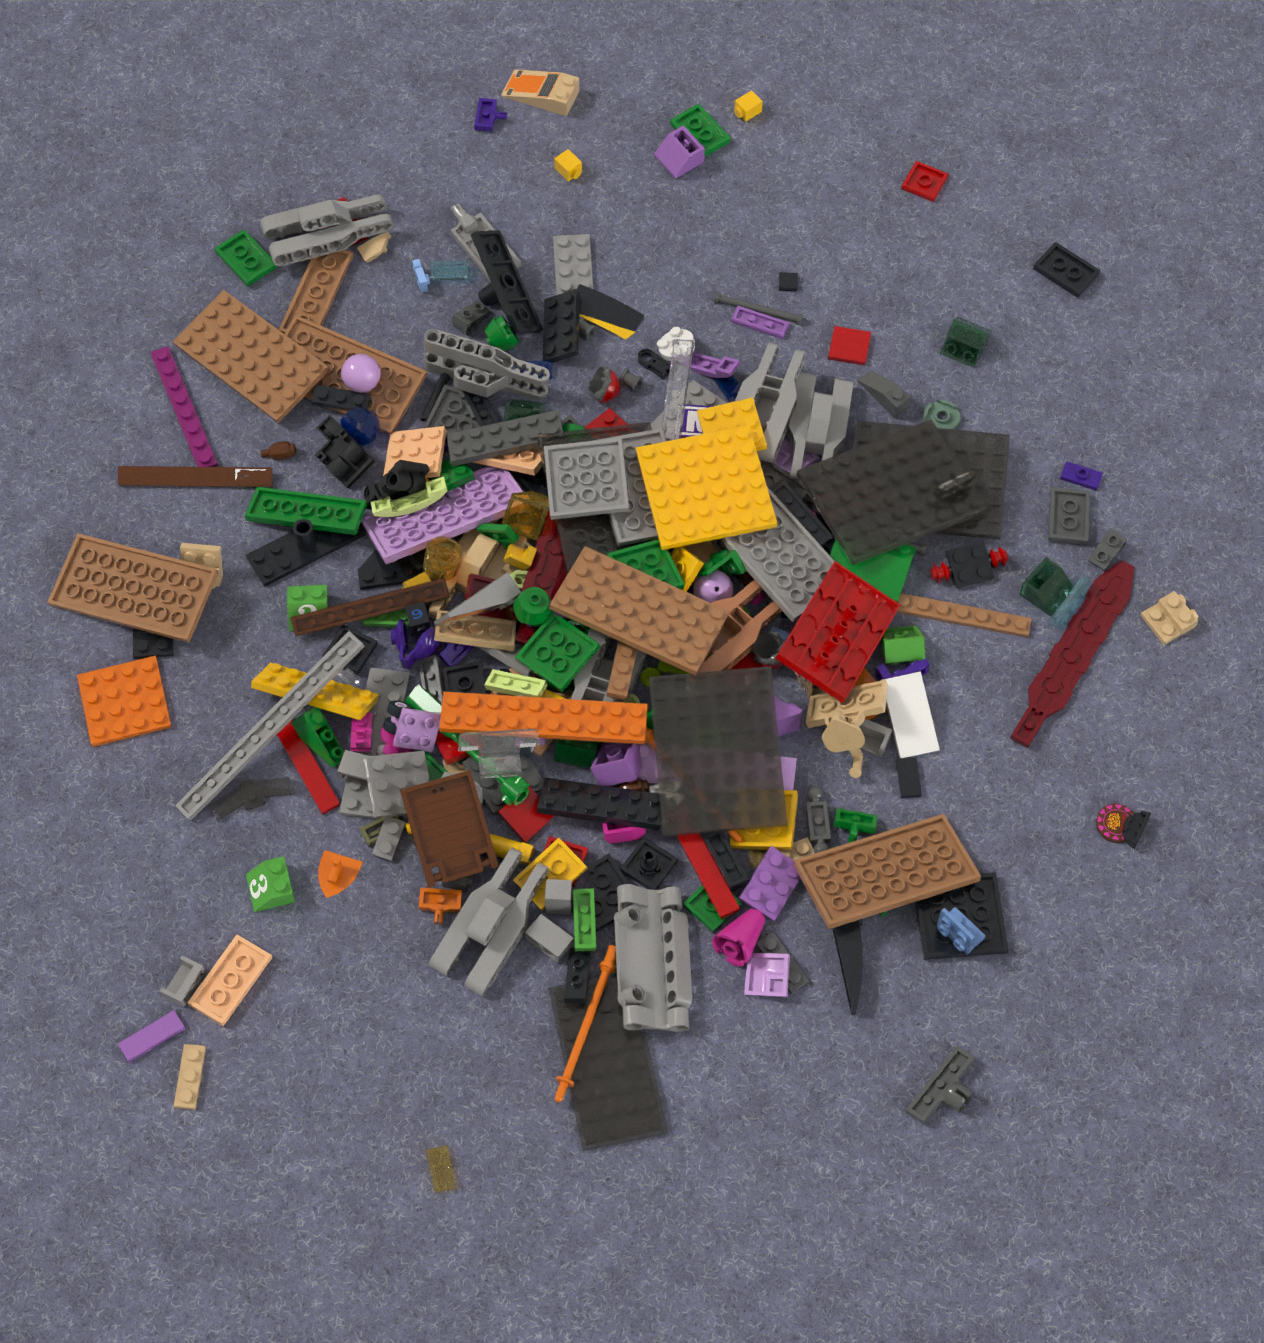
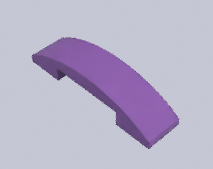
(712, 366)

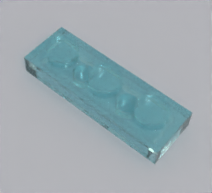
(1071, 601)

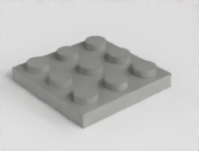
(389, 775)

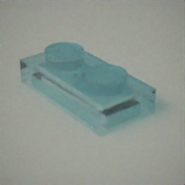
(449, 270)

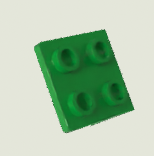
(725, 561)

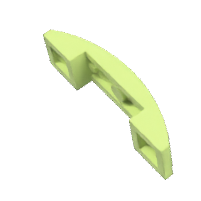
(410, 503)

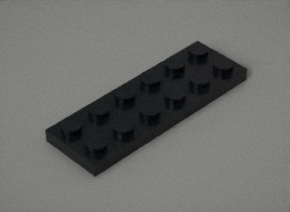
(600, 803)

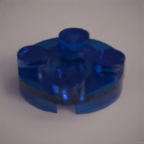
(364, 416)

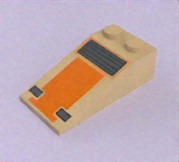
(543, 90)

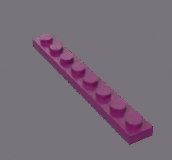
(183, 408)

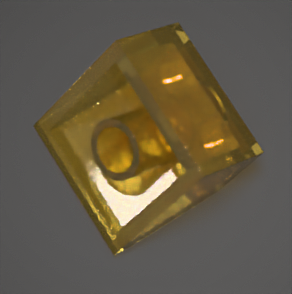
(526, 513)

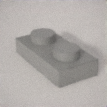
(388, 838)

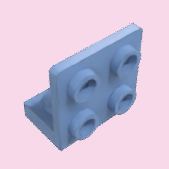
(959, 930)

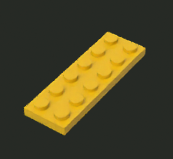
(334, 697)

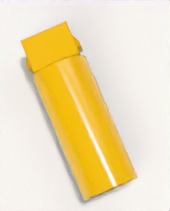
(503, 845)

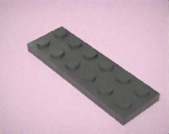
(501, 438)

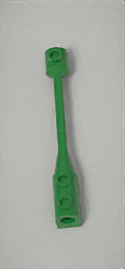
(513, 788)

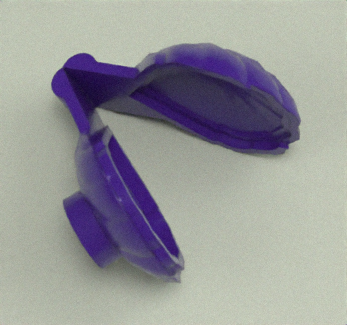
(424, 648)

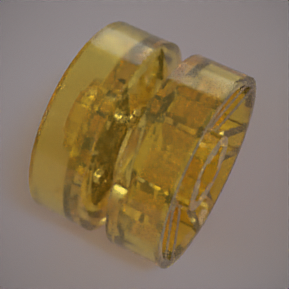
(442, 558)

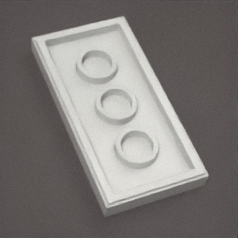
(910, 716)

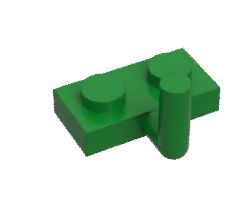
(501, 532)
(855, 822)

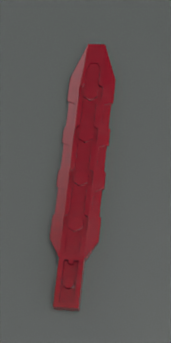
(546, 571)
(1075, 649)

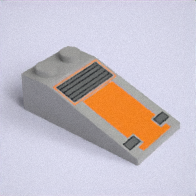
(494, 595)

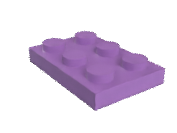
(771, 884)

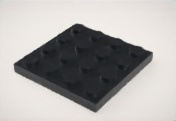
(978, 903)

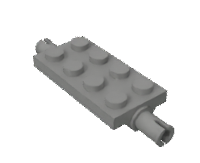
(462, 234)

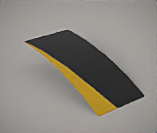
(608, 312)

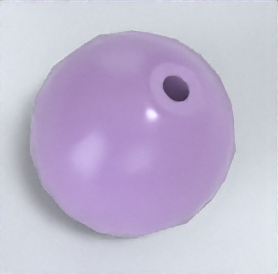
(360, 373)
(713, 586)

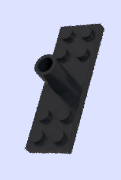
(505, 283)
(297, 550)

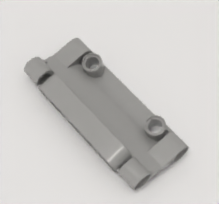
(652, 959)

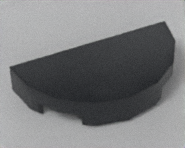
(1134, 827)

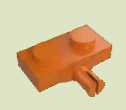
(440, 901)

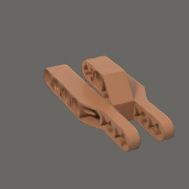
(739, 630)

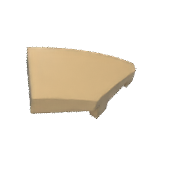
(374, 247)

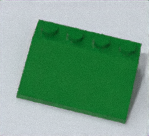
(884, 572)

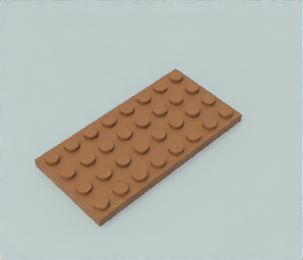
(251, 356)
(397, 382)
(133, 587)
(639, 610)
(886, 871)

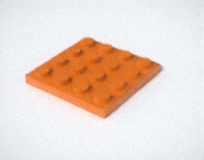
(123, 701)

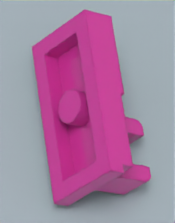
(362, 734)

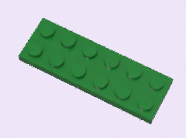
(323, 511)

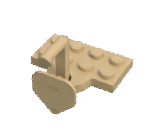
(846, 717)

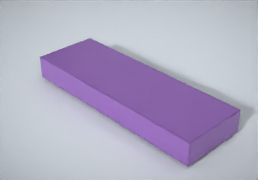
(760, 322)
(151, 1036)

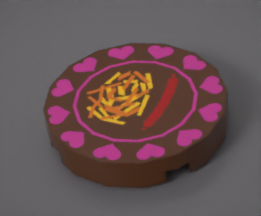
(1111, 821)

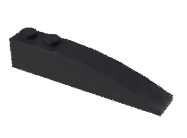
(850, 955)

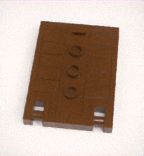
(449, 828)

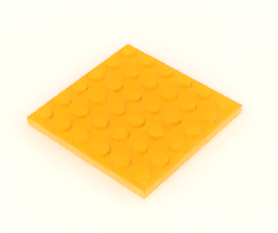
(705, 487)

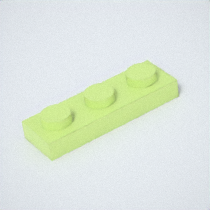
(515, 684)

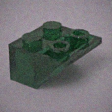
(965, 341)
(1046, 587)

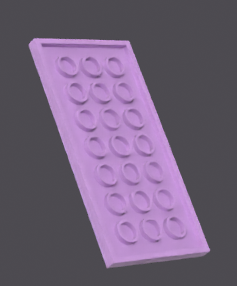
(450, 516)

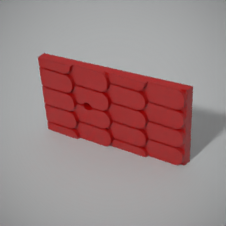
(838, 631)

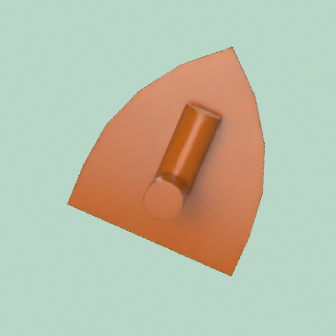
(336, 872)

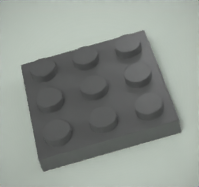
(491, 786)

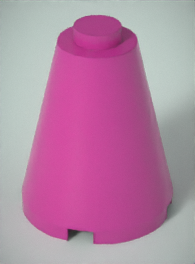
(740, 937)

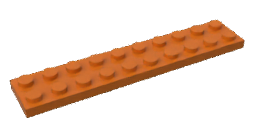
(549, 716)

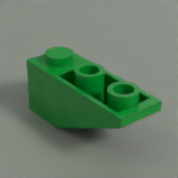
(318, 736)

